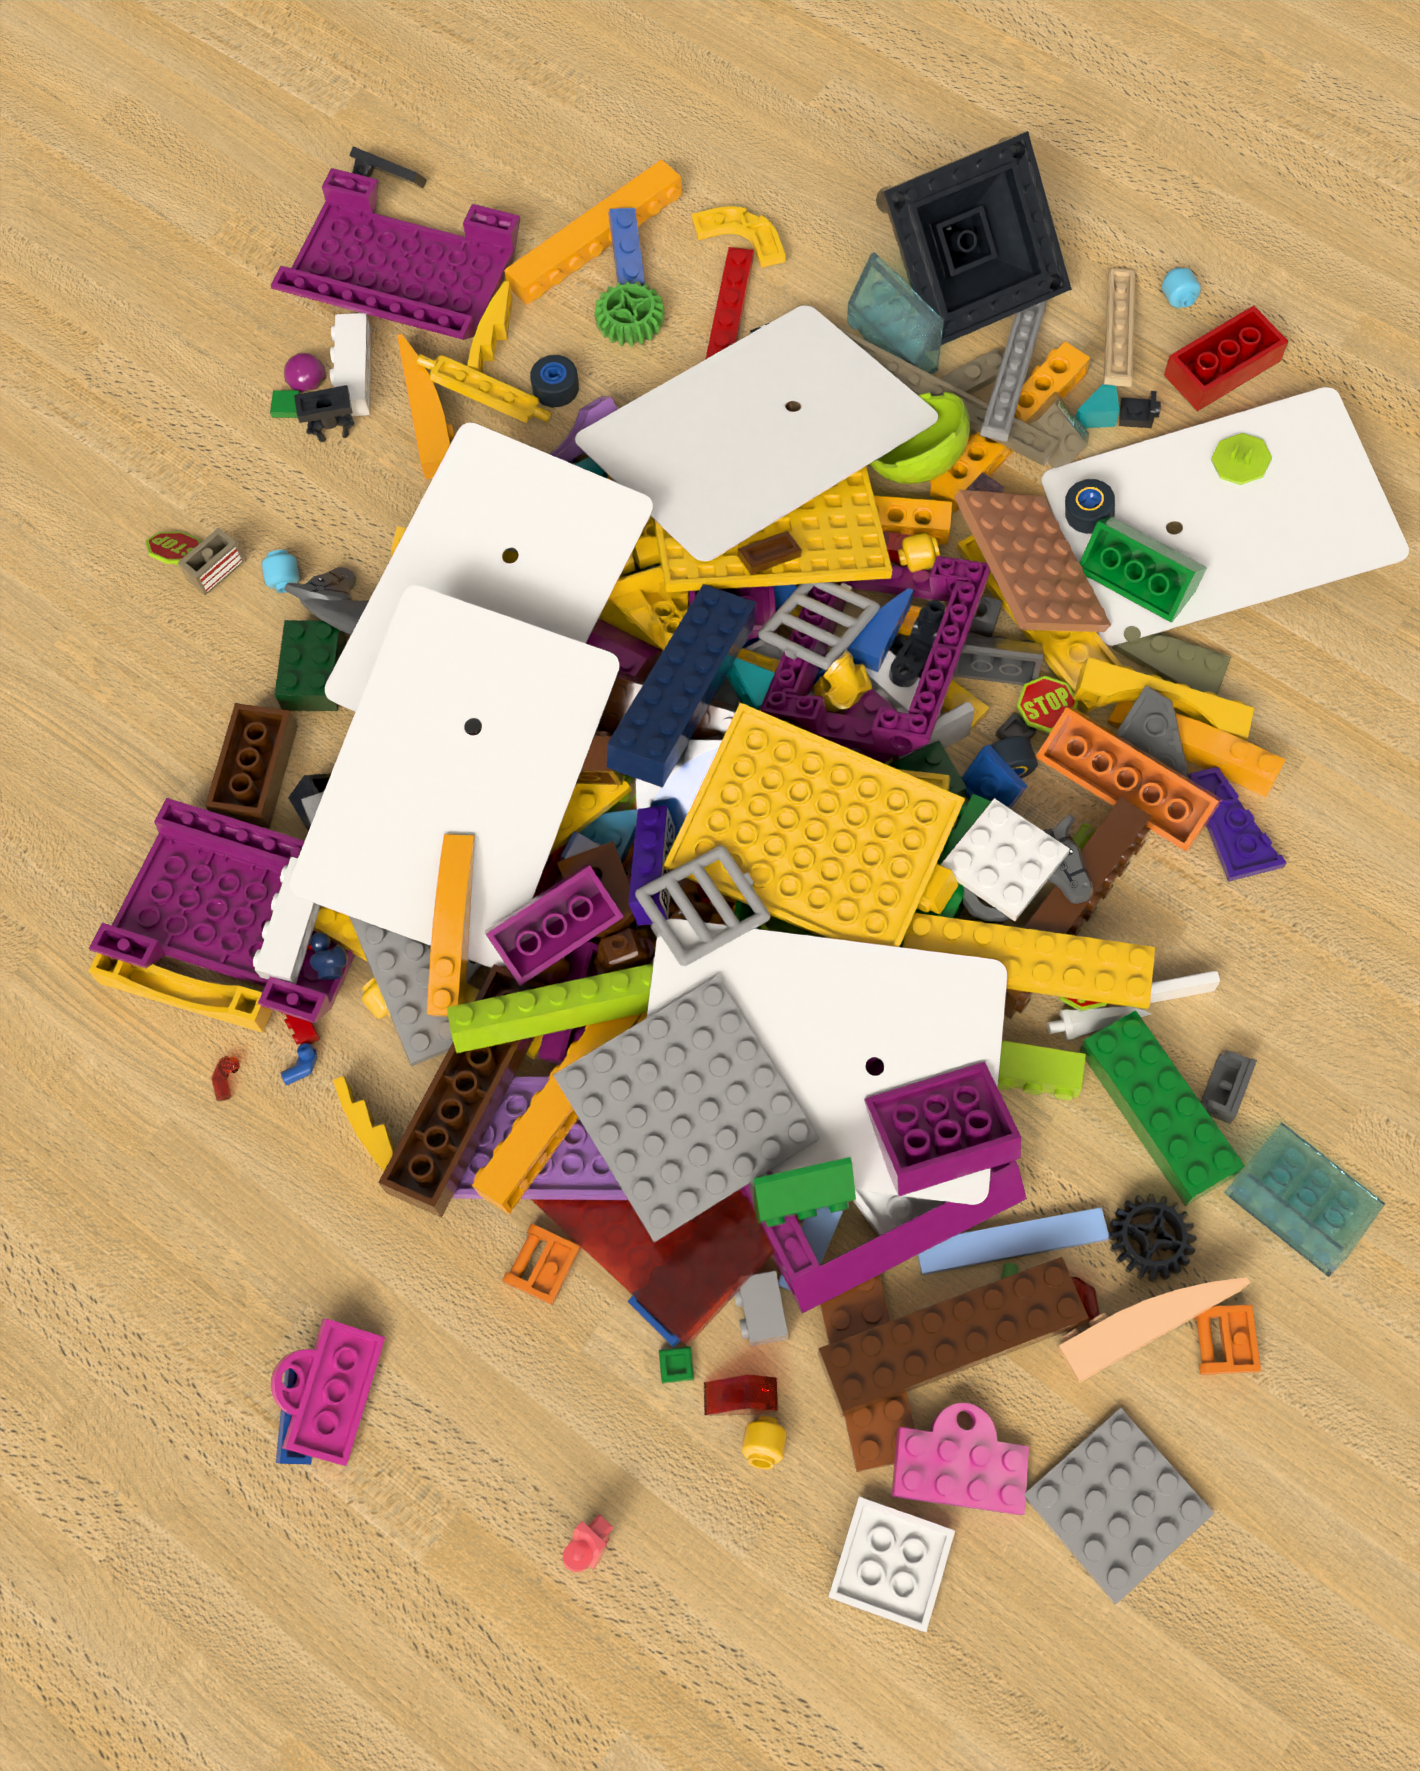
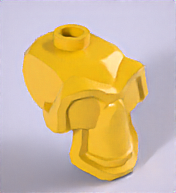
(843, 684)

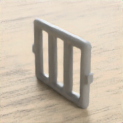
(839, 644)
(696, 867)

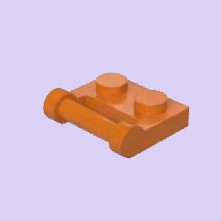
(550, 1268)
(1237, 1340)

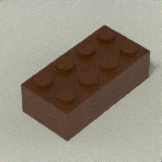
(252, 764)

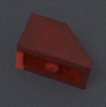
(740, 1395)

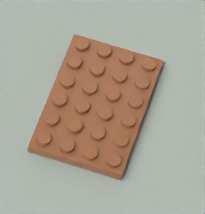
(1032, 562)

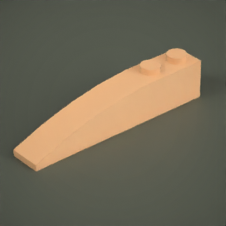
(1139, 1325)

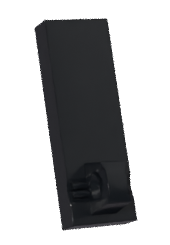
(367, 162)

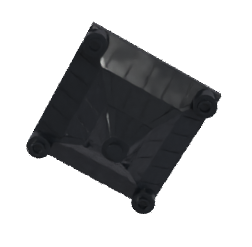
(978, 236)

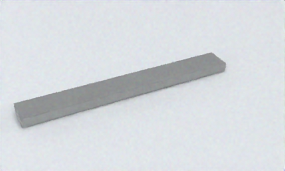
(1012, 373)

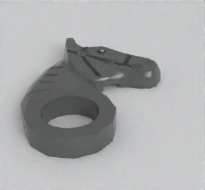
(330, 598)
(1069, 877)

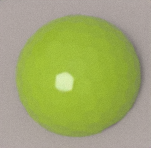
(932, 450)

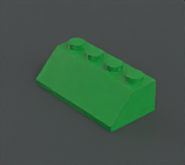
(1141, 568)

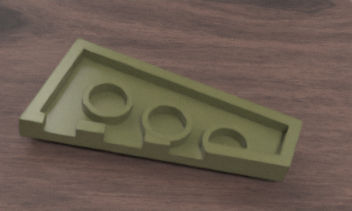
(1175, 659)

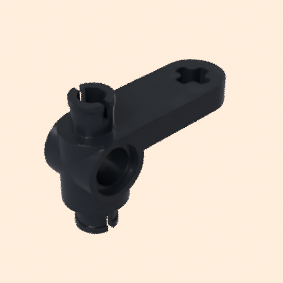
(918, 645)

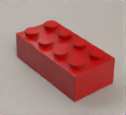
(1225, 358)

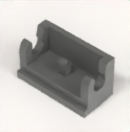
(1227, 1085)

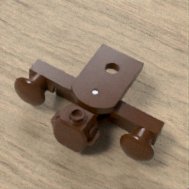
(620, 943)

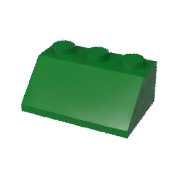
(803, 1192)

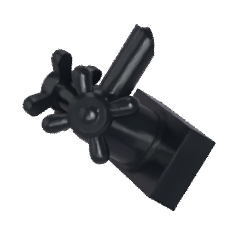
(325, 410)

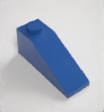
(879, 634)

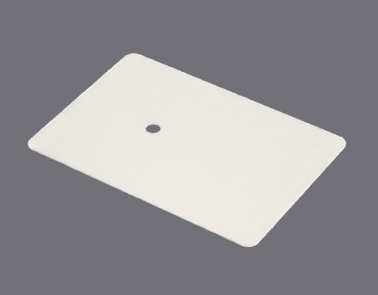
(726, 451)
(493, 497)
(1294, 529)
(419, 775)
(835, 1005)

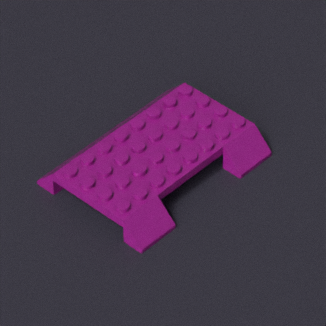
(400, 266)
(207, 904)

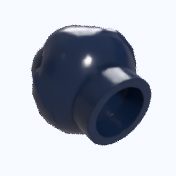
(324, 961)

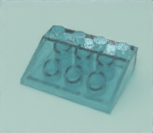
(895, 316)
(1305, 1199)

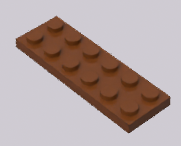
(874, 1428)

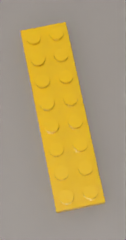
(1062, 650)
(1045, 960)

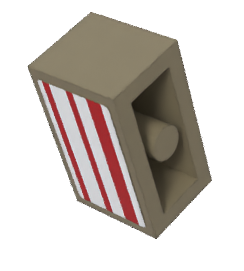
(211, 561)

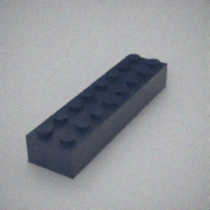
(681, 686)

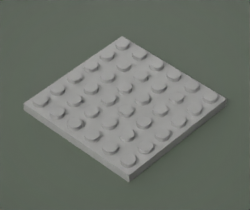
(686, 1108)

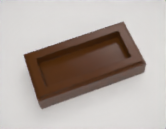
(769, 552)

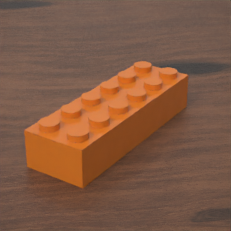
(1118, 769)

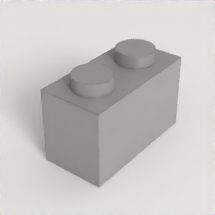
(762, 1309)

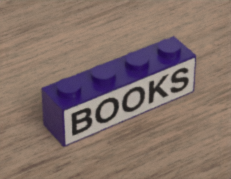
(651, 848)

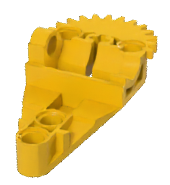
(644, 594)

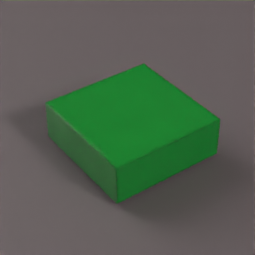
(283, 404)
(676, 1365)

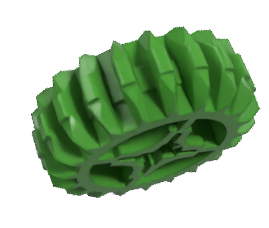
(629, 313)

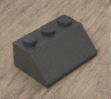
(999, 660)

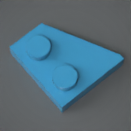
(614, 827)

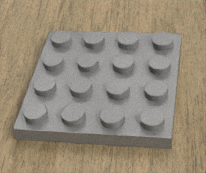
(1118, 1505)

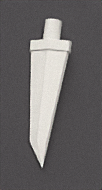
(1078, 1023)

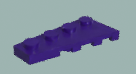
(1232, 828)

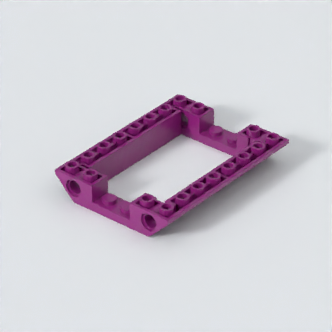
(891, 732)
(817, 1284)

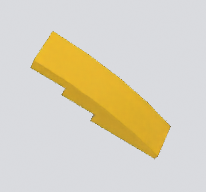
(492, 327)
(375, 1139)

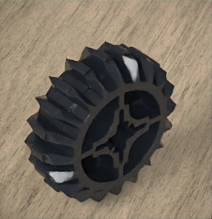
(1164, 1242)

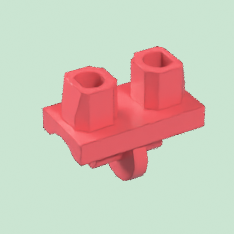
(587, 1545)

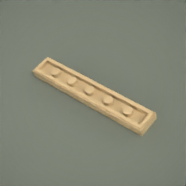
(1119, 328)

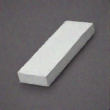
(1184, 986)

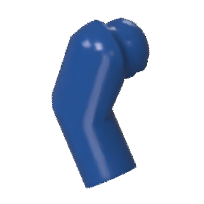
(304, 1066)

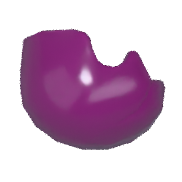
(304, 372)

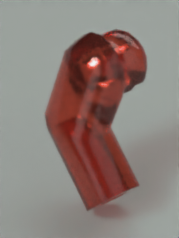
(220, 1075)
(1088, 1297)

